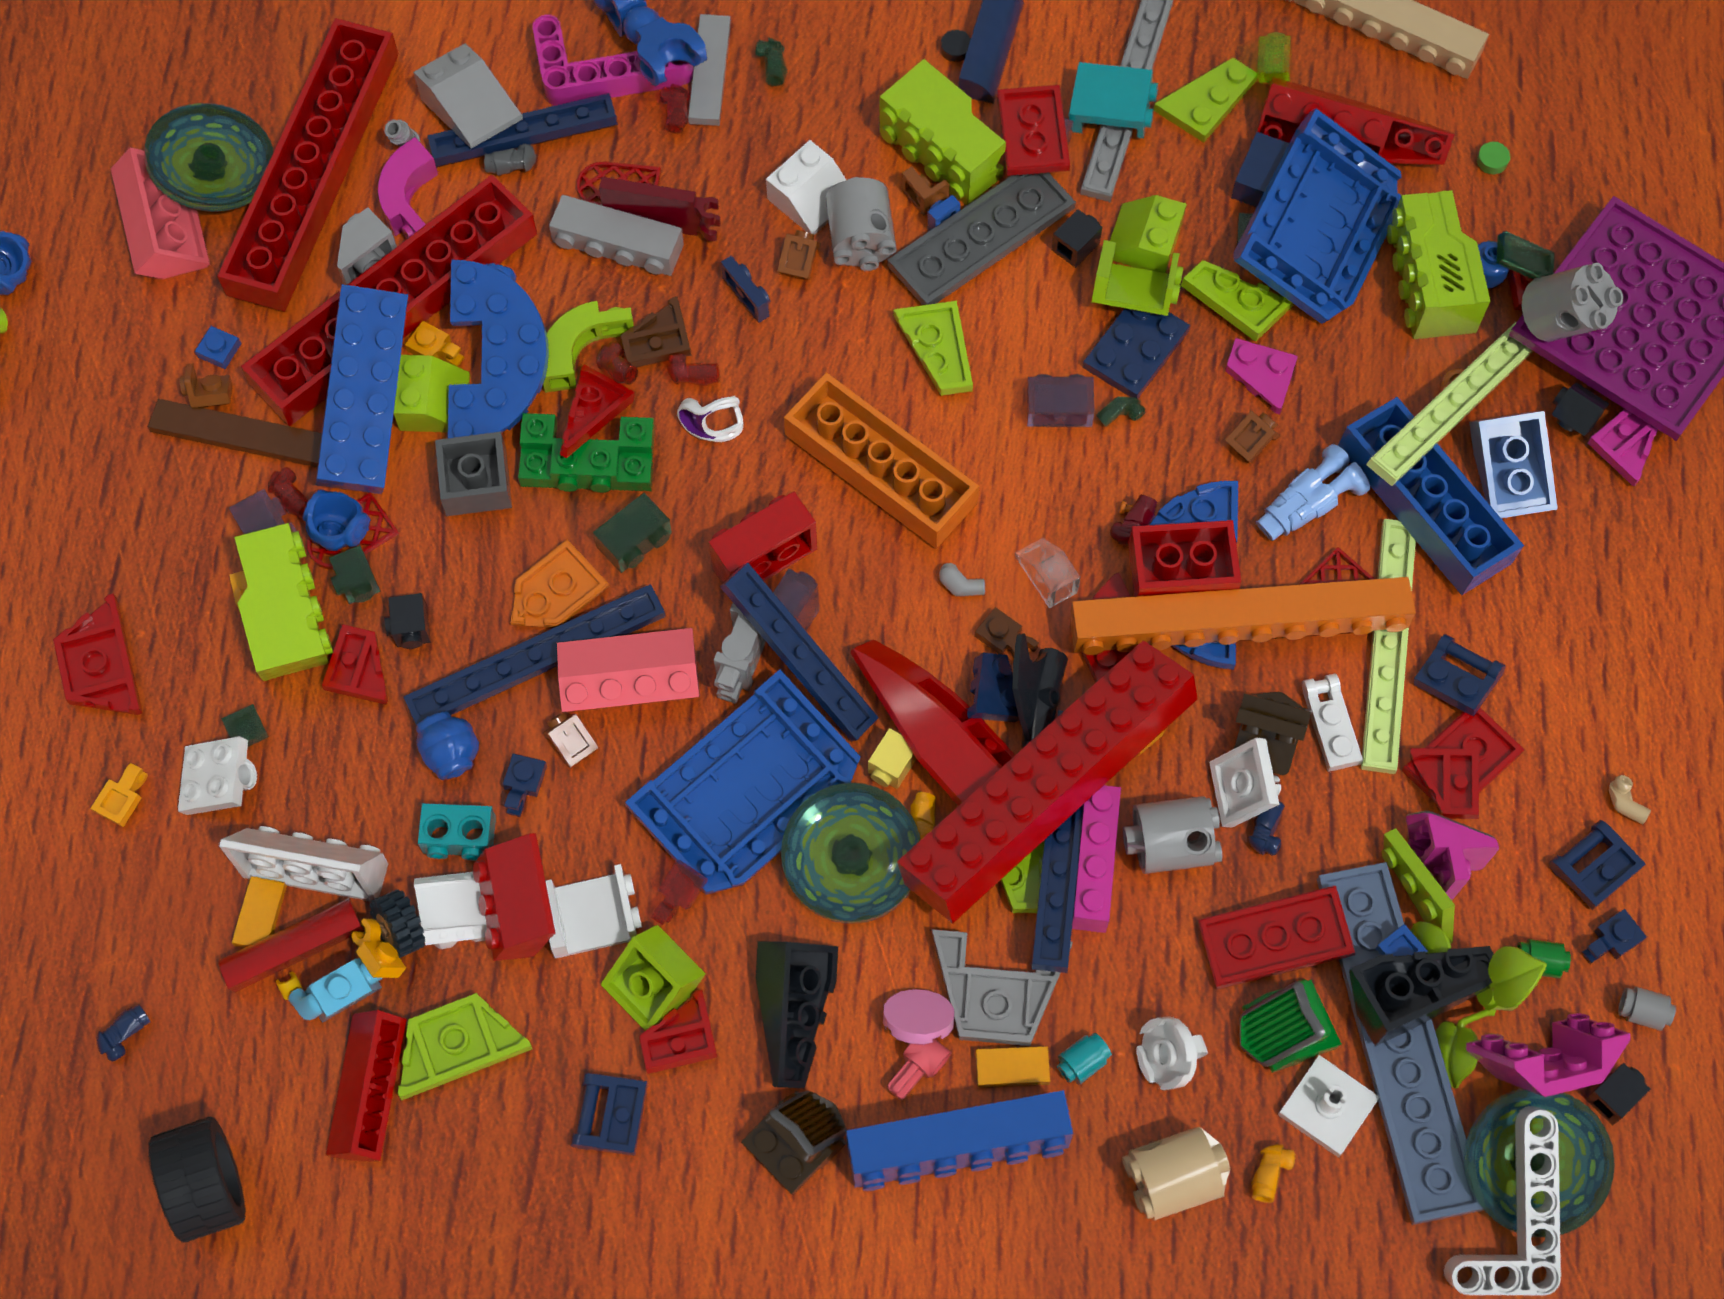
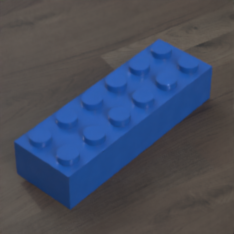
(361, 389)
(1435, 503)
(959, 1140)

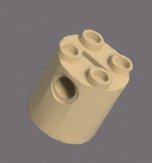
(1177, 1172)

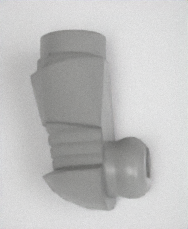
(399, 132)

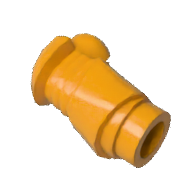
(923, 812)
(1267, 1175)

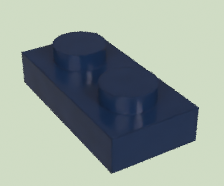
(740, 281)

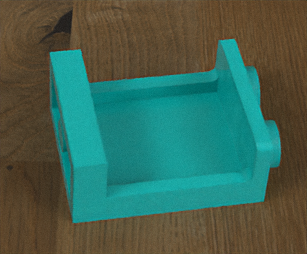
(1113, 97)

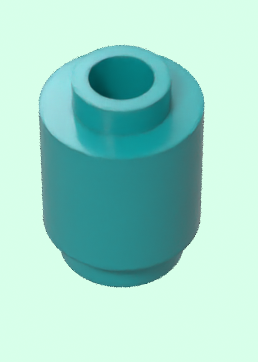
(1083, 1058)

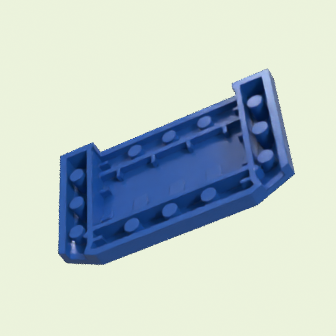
(1321, 218)
(742, 782)

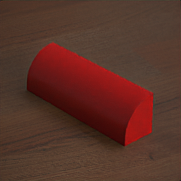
(290, 945)
(366, 1086)

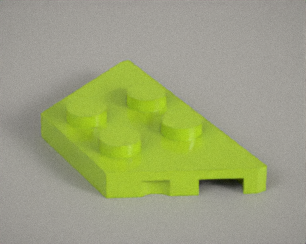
(455, 1044)

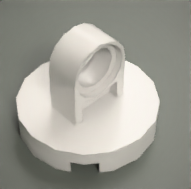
(1169, 1052)

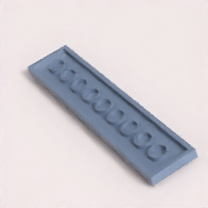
(1408, 1069)

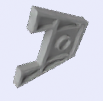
(992, 1002)

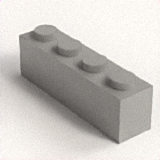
(616, 235)

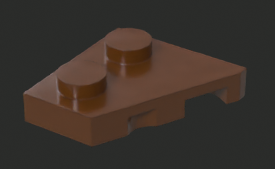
(657, 337)

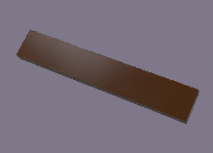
(236, 432)

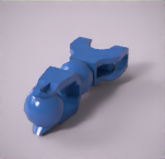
(656, 38)

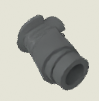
(508, 160)

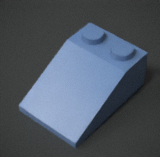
(1514, 463)

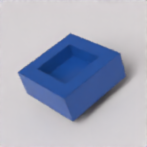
(942, 211)
(218, 347)
(1400, 943)

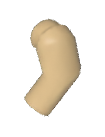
(1623, 801)

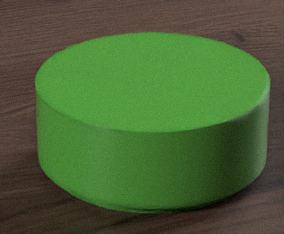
(1493, 157)

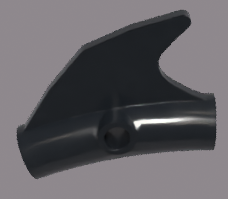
(1036, 687)

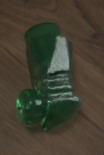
(774, 61)

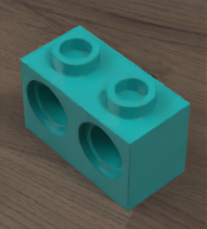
(459, 821)

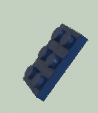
(1135, 349)

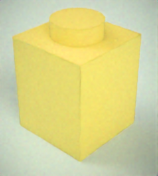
(891, 760)

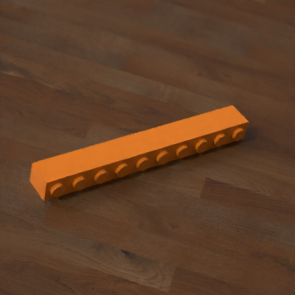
(1242, 615)

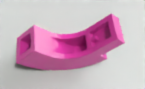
(399, 180)

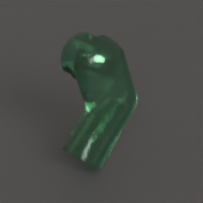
(1121, 406)

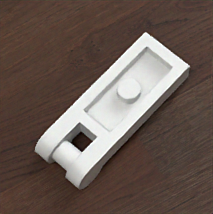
(1332, 723)

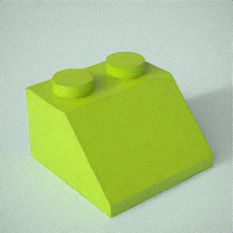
(1148, 232)
(424, 392)
(652, 977)

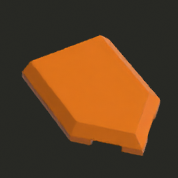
(555, 588)

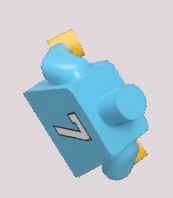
(332, 992)

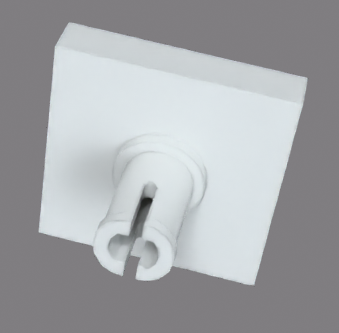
(1244, 782)
(1328, 1106)

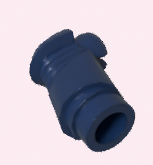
(1263, 833)
(124, 1026)

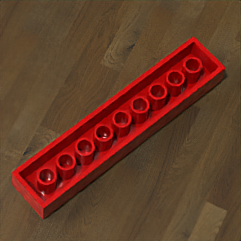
(308, 165)
(478, 228)
(1047, 781)

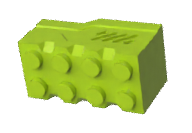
(938, 129)
(1438, 267)
(278, 606)

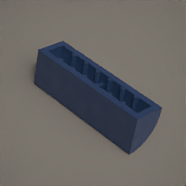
(989, 48)

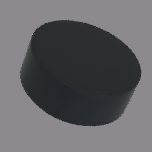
(955, 45)

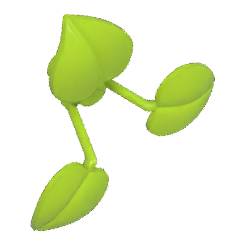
(1513, 979)

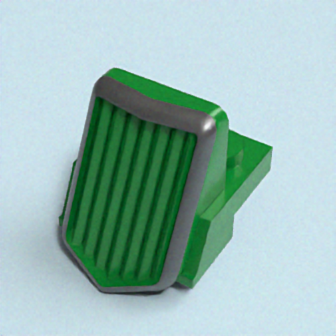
(1287, 1027)

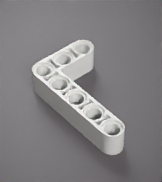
(1528, 1220)

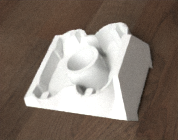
(450, 909)

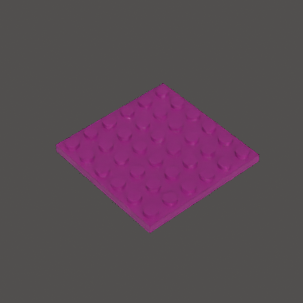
(1667, 334)

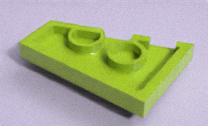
(1208, 99)
(1239, 302)
(938, 343)
(1023, 882)
(1419, 883)

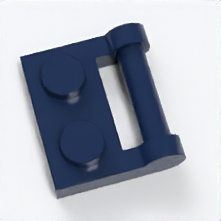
(1454, 683)
(1604, 873)
(621, 1115)

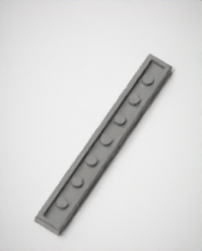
(1114, 140)

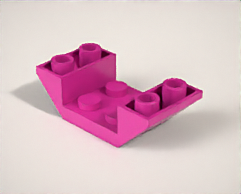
(1579, 1057)

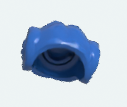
(13, 261)
(335, 520)
(446, 744)

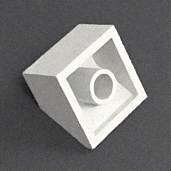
(802, 186)

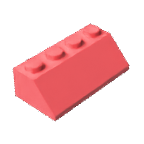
(160, 232)
(627, 669)

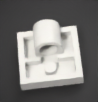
(215, 775)

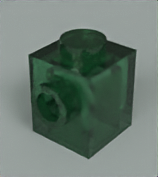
(353, 576)

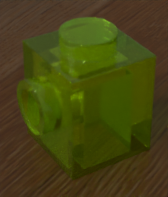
(1274, 57)

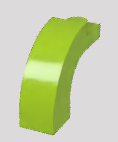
(573, 333)

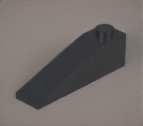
(1408, 990)
(792, 995)

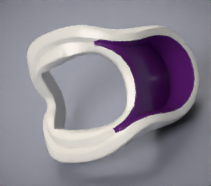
(694, 416)

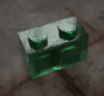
(633, 533)

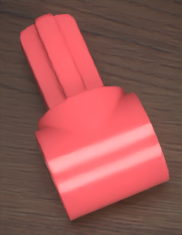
(920, 1061)

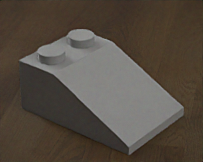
(466, 95)

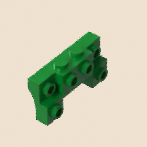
(594, 465)

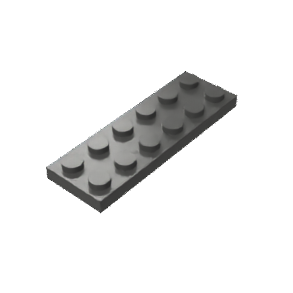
(980, 235)

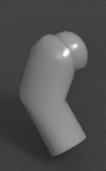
(958, 584)

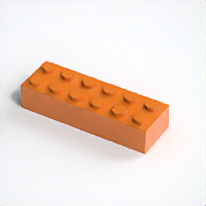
(881, 460)

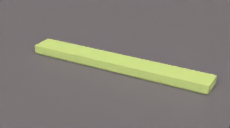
(1448, 408)
(1387, 661)

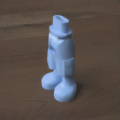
(1309, 497)

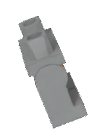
(738, 658)

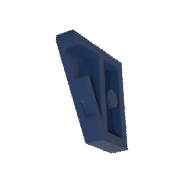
(993, 689)

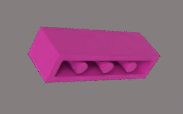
(1096, 860)

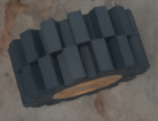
(398, 922)

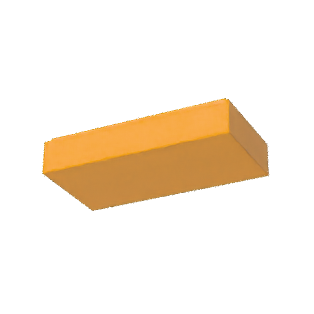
(259, 911)
(1012, 1066)

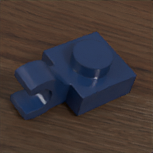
(522, 779)
(1615, 935)

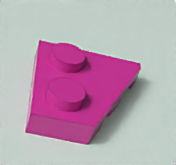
(1262, 371)
(1625, 444)

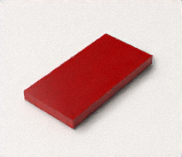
(1276, 937)

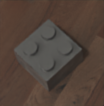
(473, 473)

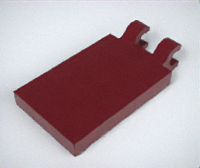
(662, 204)

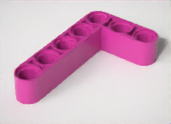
(601, 71)

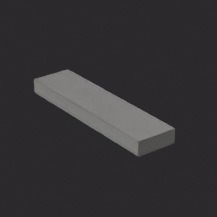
(710, 75)

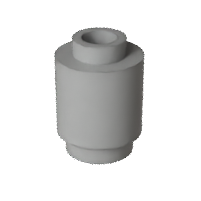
(1646, 1008)

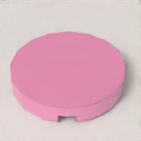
(918, 1016)

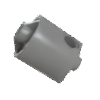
(860, 223)
(1571, 302)
(1174, 834)

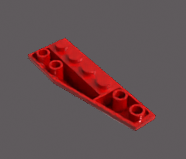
(1385, 132)
(933, 721)

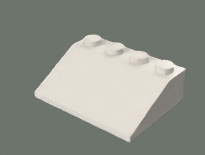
(307, 863)

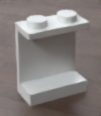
(592, 914)

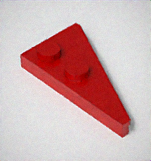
(593, 407)

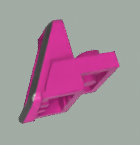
(1449, 848)

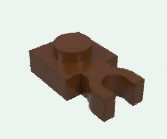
(1000, 633)

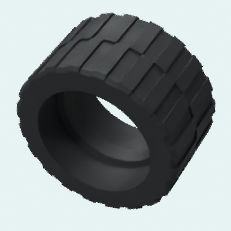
(196, 1179)

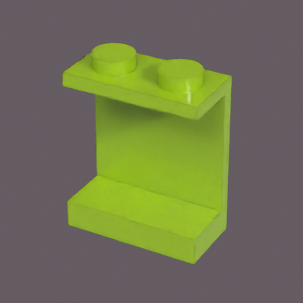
(1134, 286)

